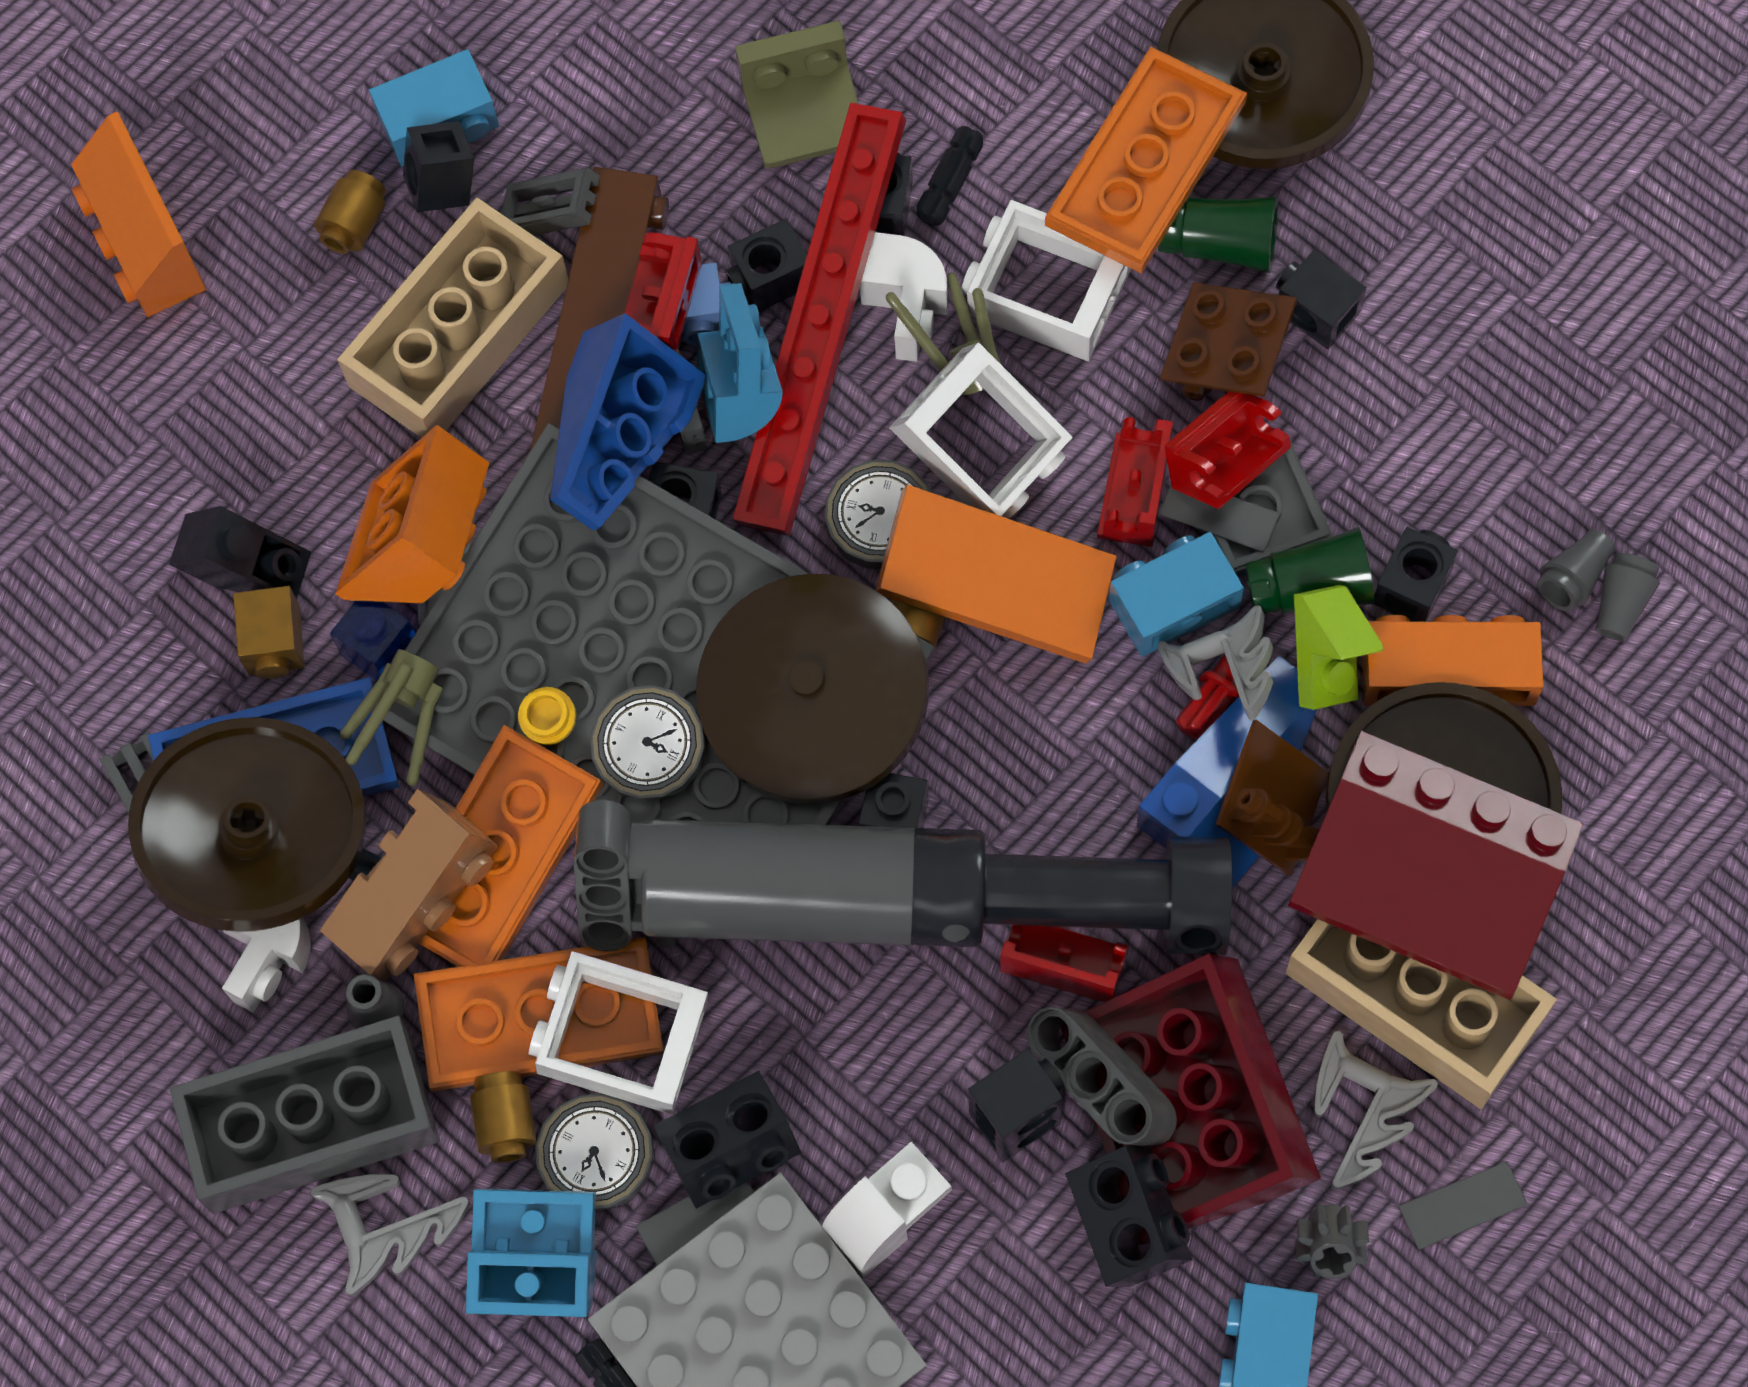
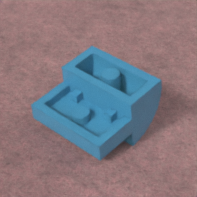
(739, 370)
(532, 1253)

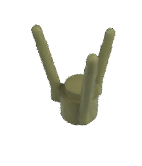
(966, 322)
(405, 682)

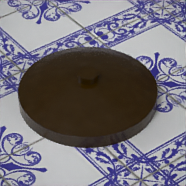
(1296, 60)
(812, 688)
(1464, 732)
(247, 824)

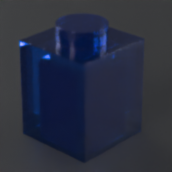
(371, 636)

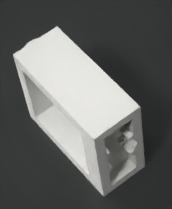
(1028, 226)
(1041, 460)
(564, 991)

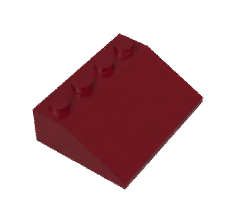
(1436, 865)
(1212, 1059)

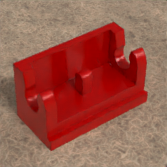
(664, 285)
(1225, 448)
(1135, 483)
(1064, 960)

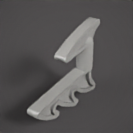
(1243, 653)
(1392, 1099)
(372, 1250)

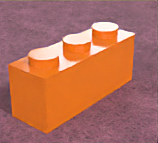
(1490, 655)

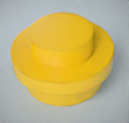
(547, 715)

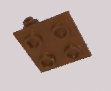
(1227, 340)
(1273, 799)

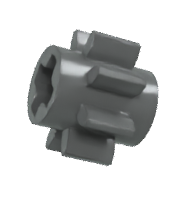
(1332, 1241)

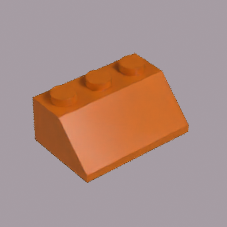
(133, 221)
(415, 523)

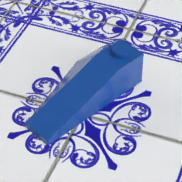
(617, 414)
(1194, 788)

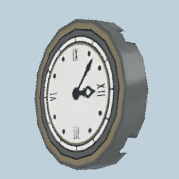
(864, 507)
(648, 743)
(597, 1148)

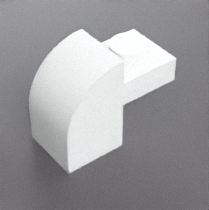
(916, 278)
(258, 968)
(880, 1210)

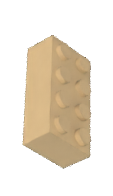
(454, 320)
(1424, 1014)

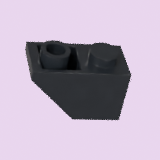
(237, 553)

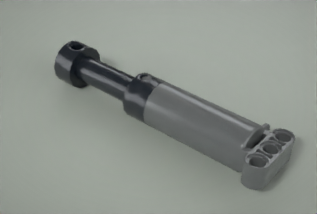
(876, 885)

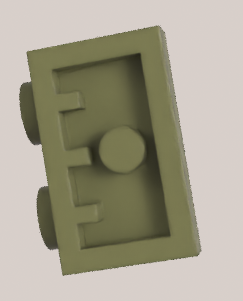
(797, 92)

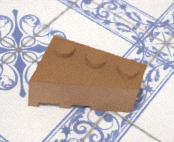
(409, 887)

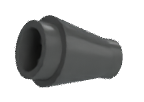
(1573, 573)
(1625, 594)
(386, 1003)

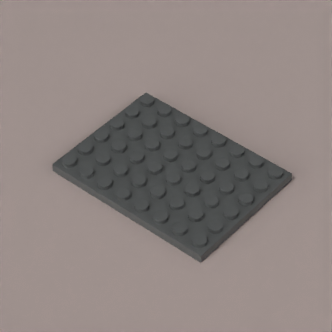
(592, 618)

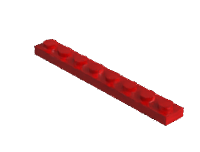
(820, 317)

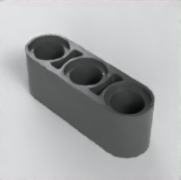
(1125, 1086)

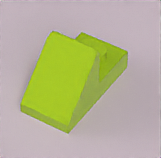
(1328, 640)

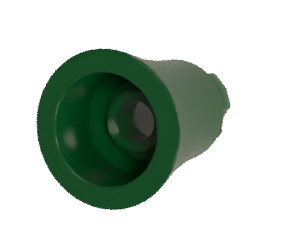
(1226, 231)
(1311, 567)

